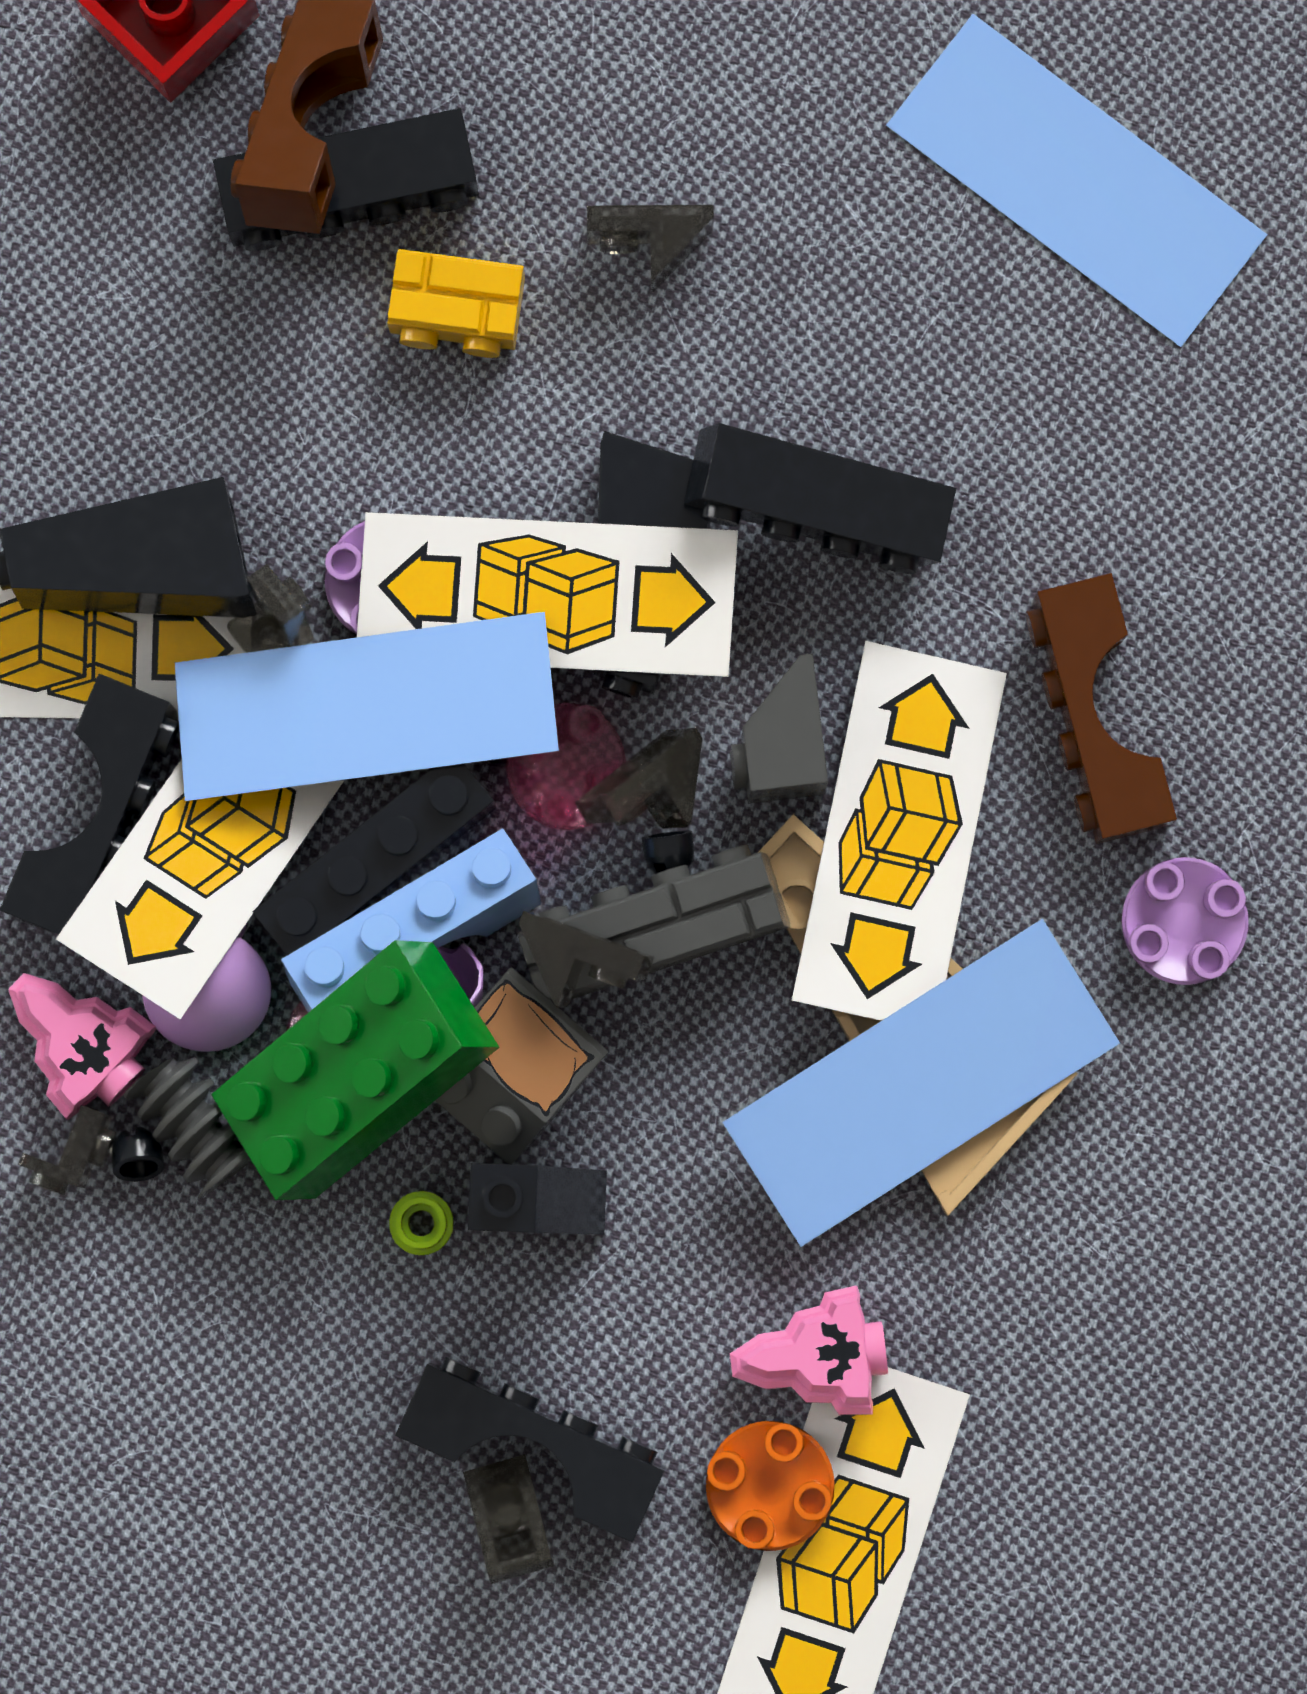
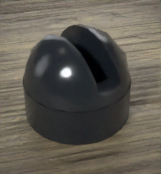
(668, 850)
(137, 1156)

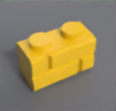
(455, 302)

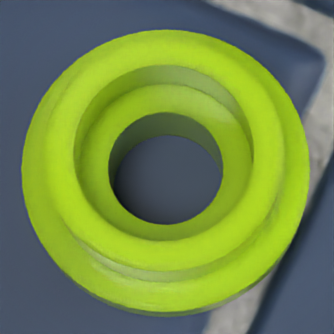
(400, 1223)

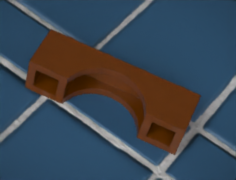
(286, 170)
(1120, 788)

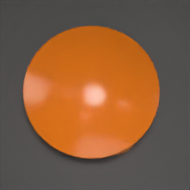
(770, 1485)

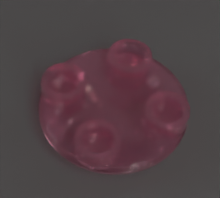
(553, 781)

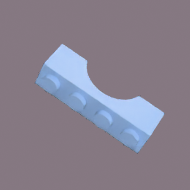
(456, 900)

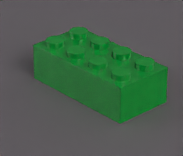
(354, 1070)

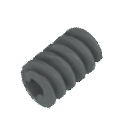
(190, 1120)

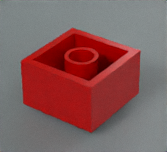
(170, 38)

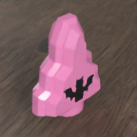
(80, 1043)
(821, 1355)

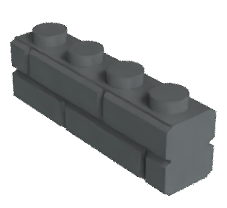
(680, 915)

